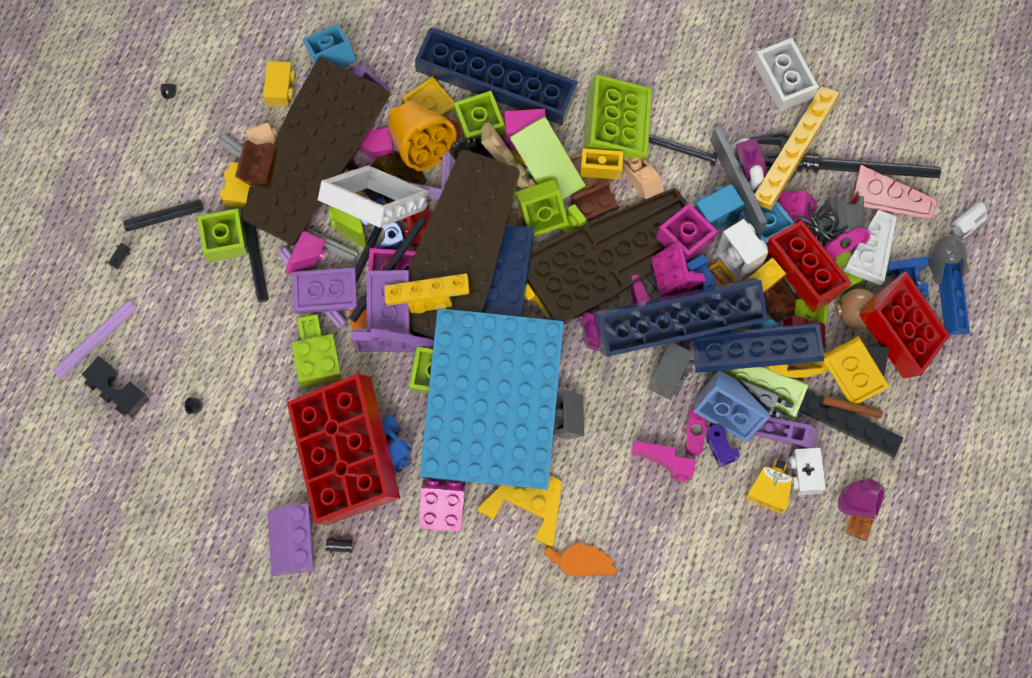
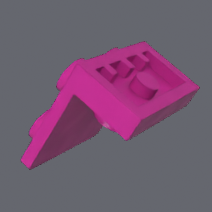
(672, 272)

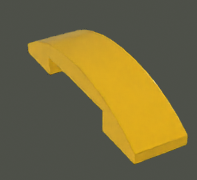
(800, 370)

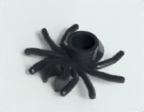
(823, 225)

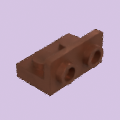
(255, 162)
(595, 201)
(780, 300)

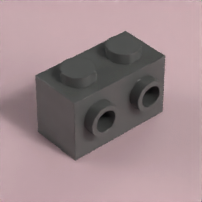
(569, 415)

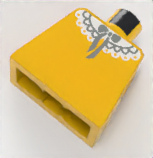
(772, 488)

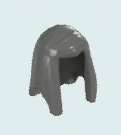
(848, 214)
(947, 251)

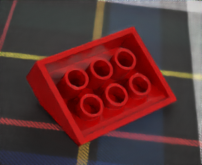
(905, 324)

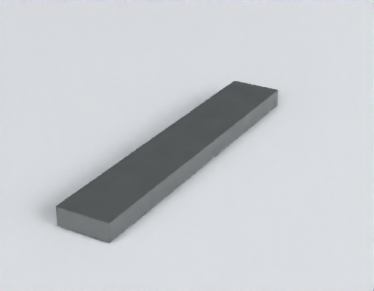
(738, 180)

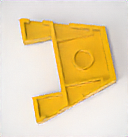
(535, 501)

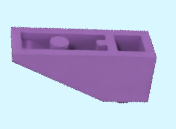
(788, 432)

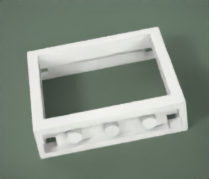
(341, 189)

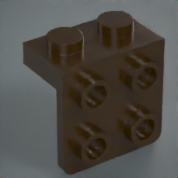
(394, 165)

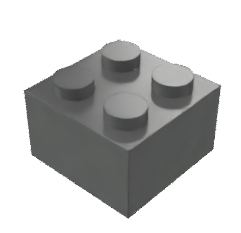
(669, 373)

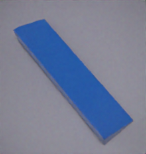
(954, 301)

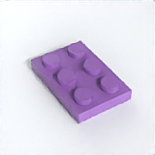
(324, 290)
(378, 313)

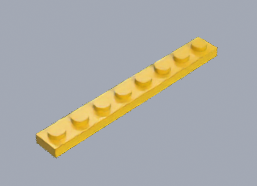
(796, 147)

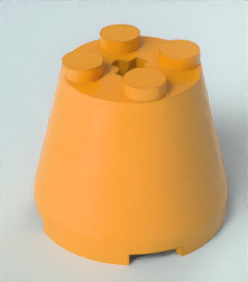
(420, 135)

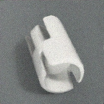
(970, 220)

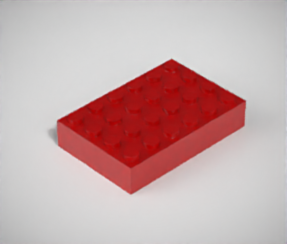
(343, 450)

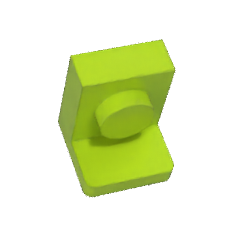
(575, 219)
(803, 311)
(309, 326)

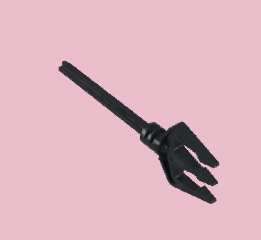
(817, 163)

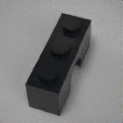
(100, 377)

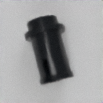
(119, 255)
(339, 545)

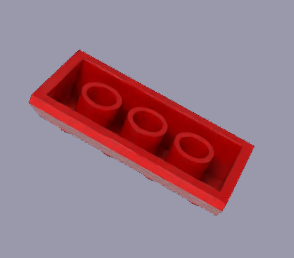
(807, 266)

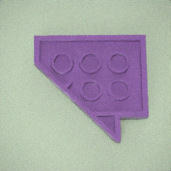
(386, 341)

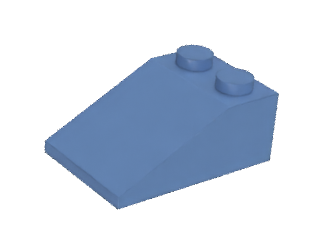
(731, 406)

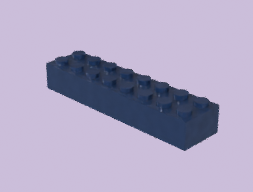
(486, 70)
(680, 316)

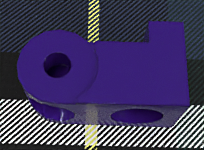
(720, 447)

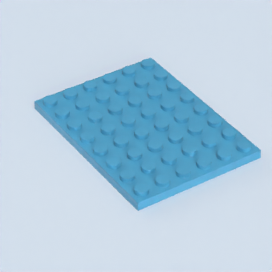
(492, 399)

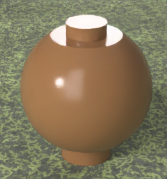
(851, 306)

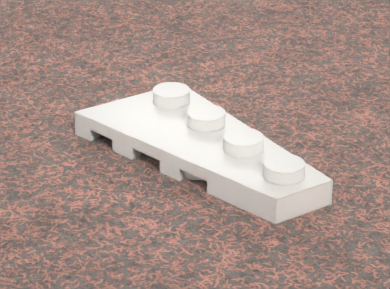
(871, 259)

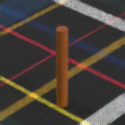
(852, 407)

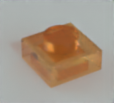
(859, 527)

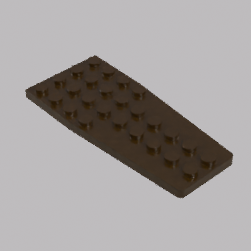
(313, 144)
(465, 232)
(600, 257)

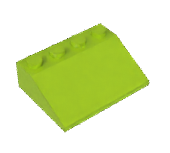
(617, 117)

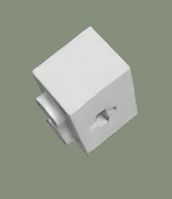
(812, 461)

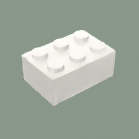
(785, 74)
(741, 250)

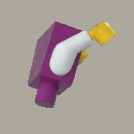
(750, 160)

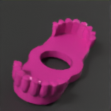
(856, 235)
(695, 443)

